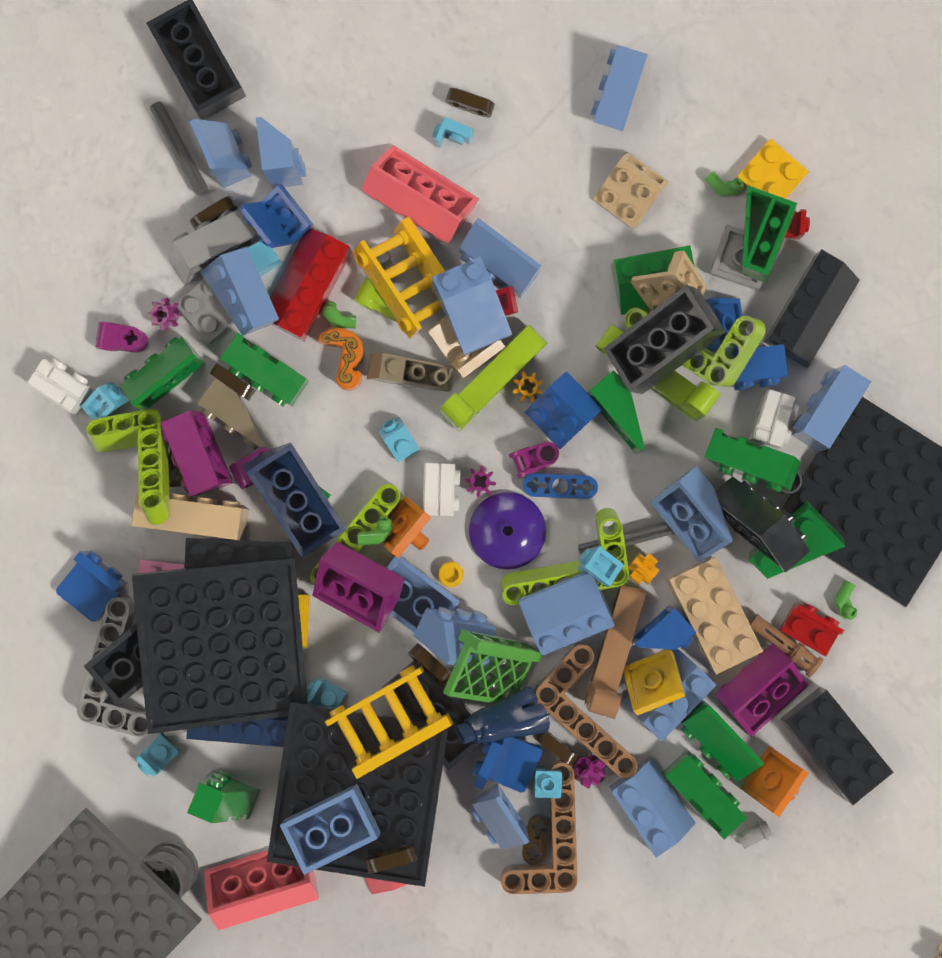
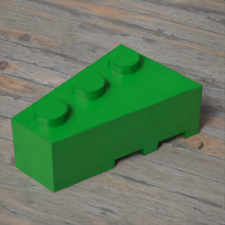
(764, 231)
(264, 371)
(752, 461)
(820, 540)
(704, 794)
(222, 797)

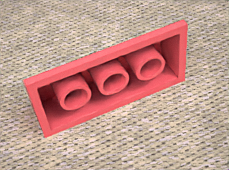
(419, 193)
(255, 889)

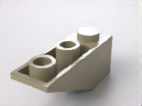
(408, 372)
(230, 408)

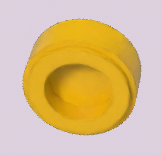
(450, 574)

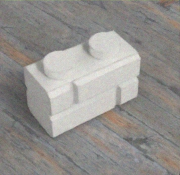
(59, 386)
(773, 419)
(439, 489)

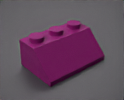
(196, 453)
(357, 586)
(761, 689)

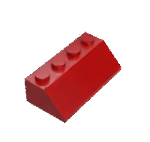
(308, 282)

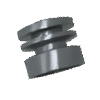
(173, 865)

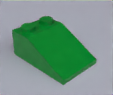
(619, 409)

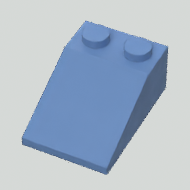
(222, 151)
(471, 305)
(694, 514)
(500, 818)

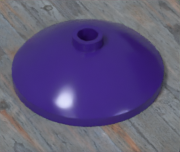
(488, 536)

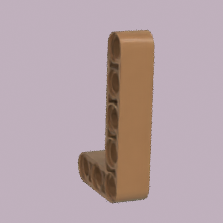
(602, 691)
(579, 717)
(558, 839)

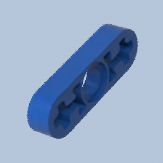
(578, 493)

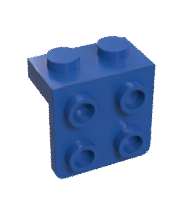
(277, 218)
(91, 585)
(507, 763)

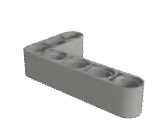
(100, 698)

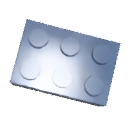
(830, 407)
(417, 594)
(330, 829)

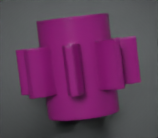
(158, 317)
(481, 474)
(589, 771)

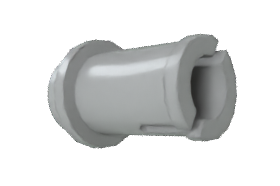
(755, 834)

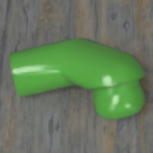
(724, 188)
(335, 318)
(379, 535)
(843, 602)

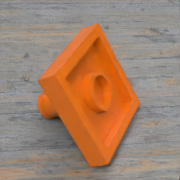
(407, 523)
(775, 781)

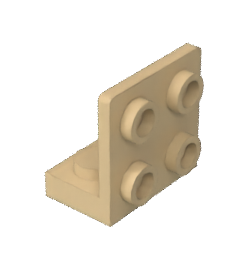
(630, 190)
(661, 286)
(447, 343)

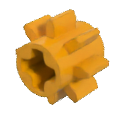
(524, 394)
(643, 568)

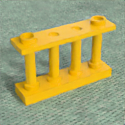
(419, 256)
(389, 748)

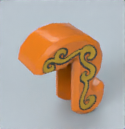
(350, 358)

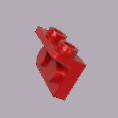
(811, 629)

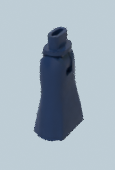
(507, 718)

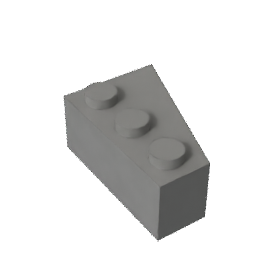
(210, 240)

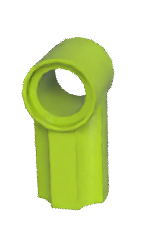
(371, 299)

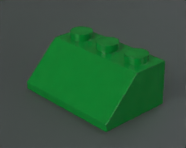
(638, 265)
(161, 373)
(720, 742)

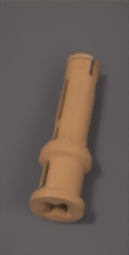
(798, 650)

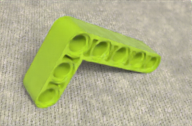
(723, 357)
(689, 398)
(464, 407)
(141, 430)
(362, 524)
(552, 574)

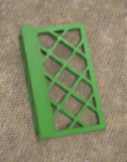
(498, 650)

